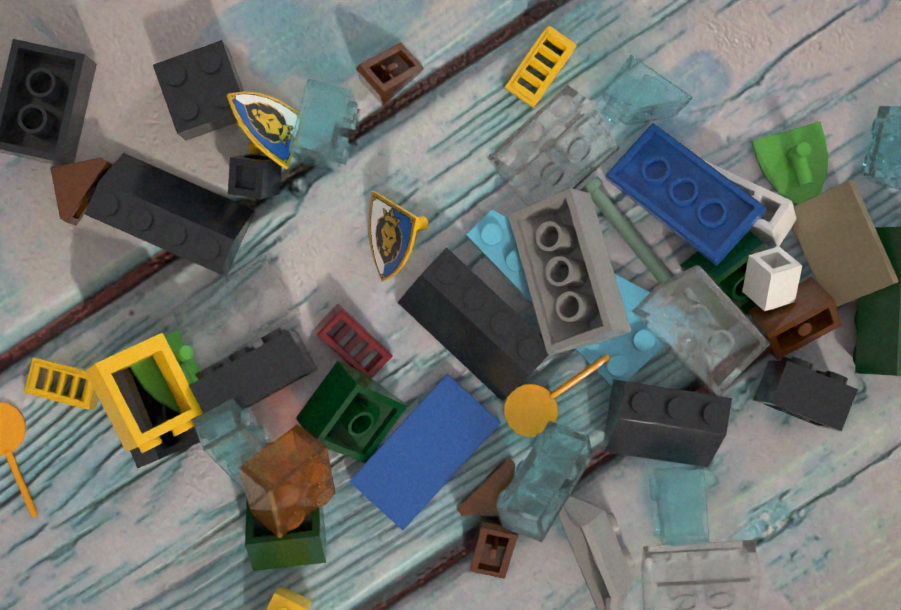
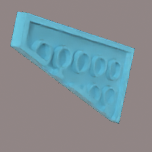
(627, 352)

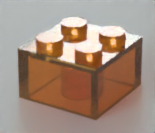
(288, 480)

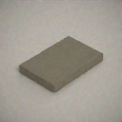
(842, 244)

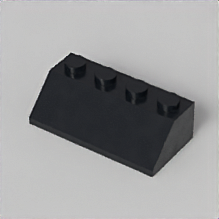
(171, 213)
(474, 324)

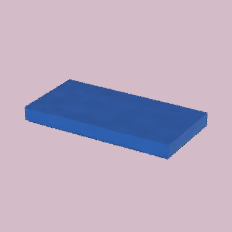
(685, 194)
(425, 452)

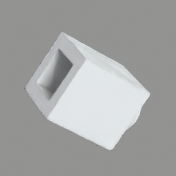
(772, 278)

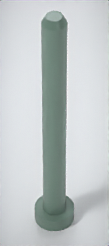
(626, 231)

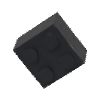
(197, 89)
(806, 394)

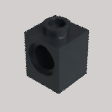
(254, 176)

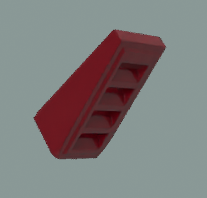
(331, 320)

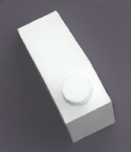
(779, 212)

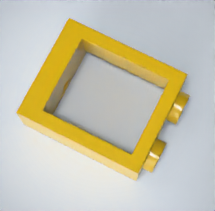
(118, 411)

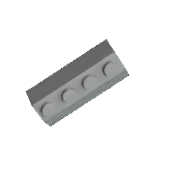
(569, 272)

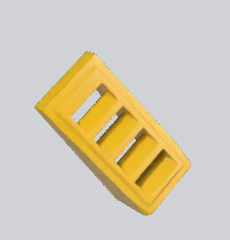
(557, 40)
(89, 397)

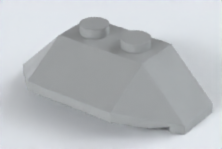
(598, 552)

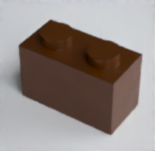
(798, 322)

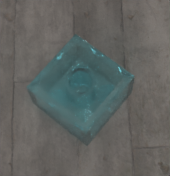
(324, 126)

